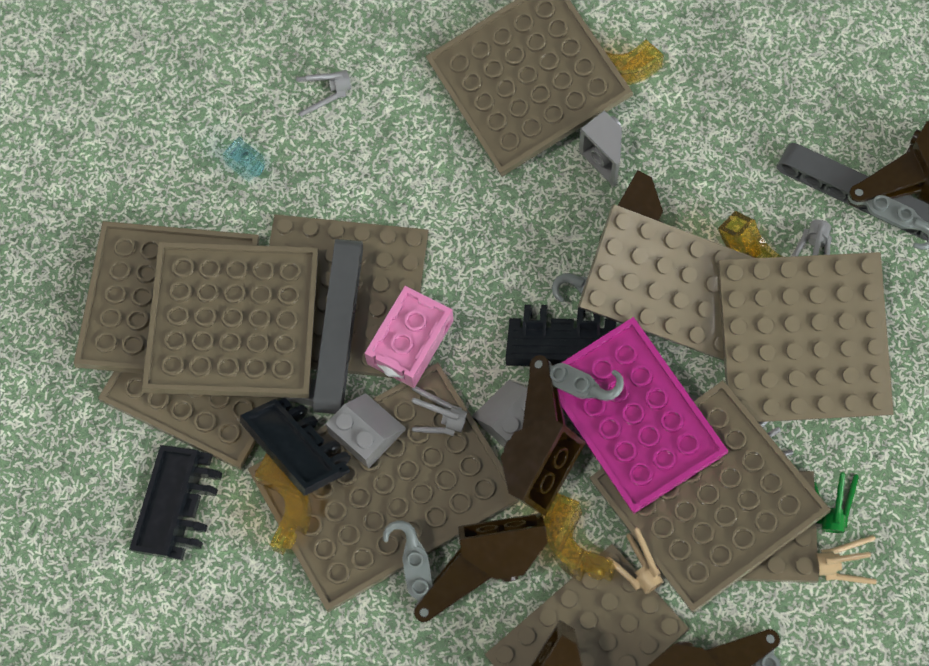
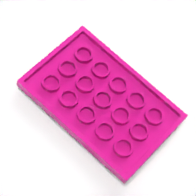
(648, 433)

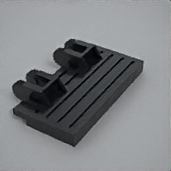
(552, 342)
(295, 444)
(170, 500)

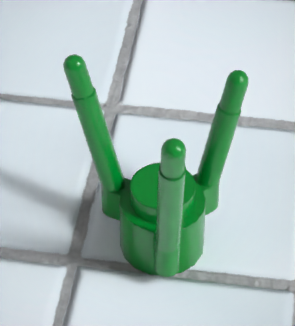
(837, 519)

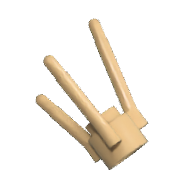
(830, 562)
(648, 575)

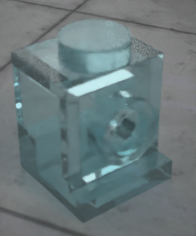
(247, 168)

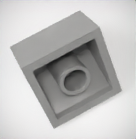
(602, 145)
(503, 412)
(364, 429)

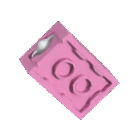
(409, 336)

